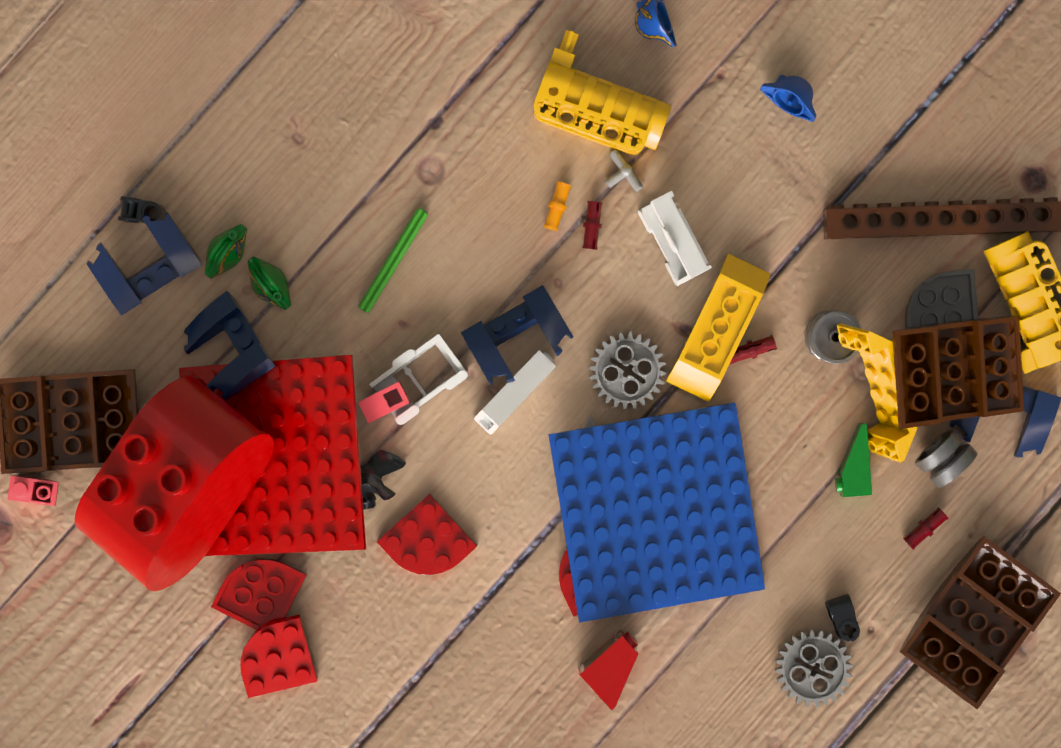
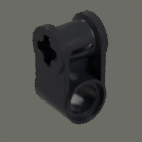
(134, 209)
(842, 613)

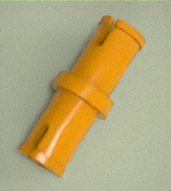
(557, 206)

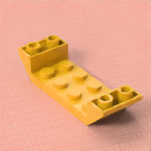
(719, 328)
(878, 359)

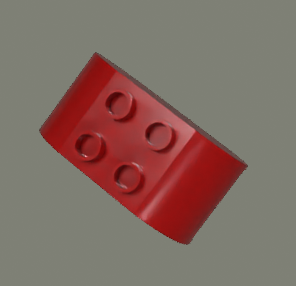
(173, 482)

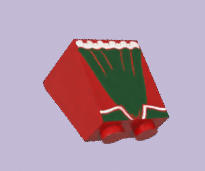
(610, 667)

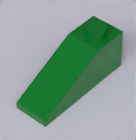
(855, 469)

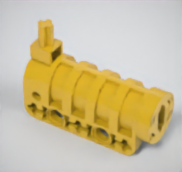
(599, 103)
(1029, 297)

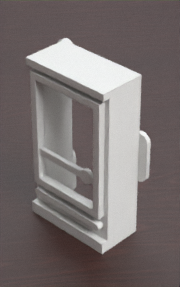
(674, 238)
(408, 411)

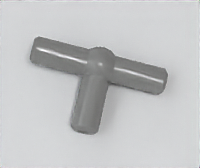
(625, 171)

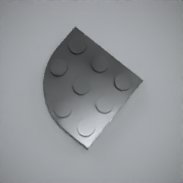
(943, 299)

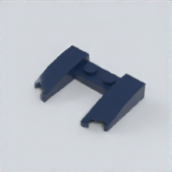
(128, 292)
(485, 338)
(253, 358)
(1041, 413)

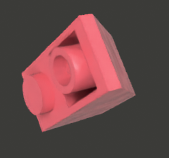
(384, 402)
(33, 490)

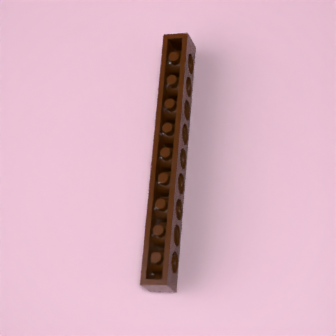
(835, 228)

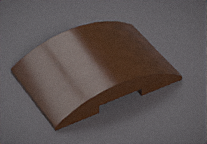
(958, 370)
(64, 419)
(978, 621)

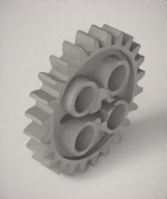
(639, 352)
(803, 687)

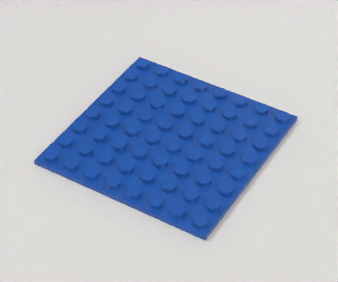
(656, 512)

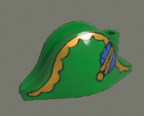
(225, 251)
(269, 283)

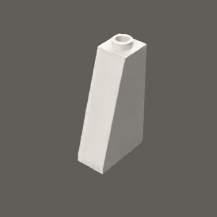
(515, 392)

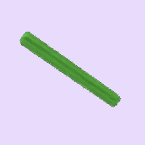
(393, 260)

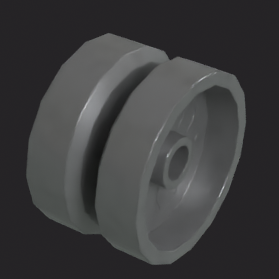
(819, 336)
(946, 457)

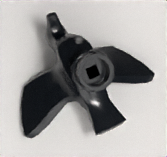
(372, 473)

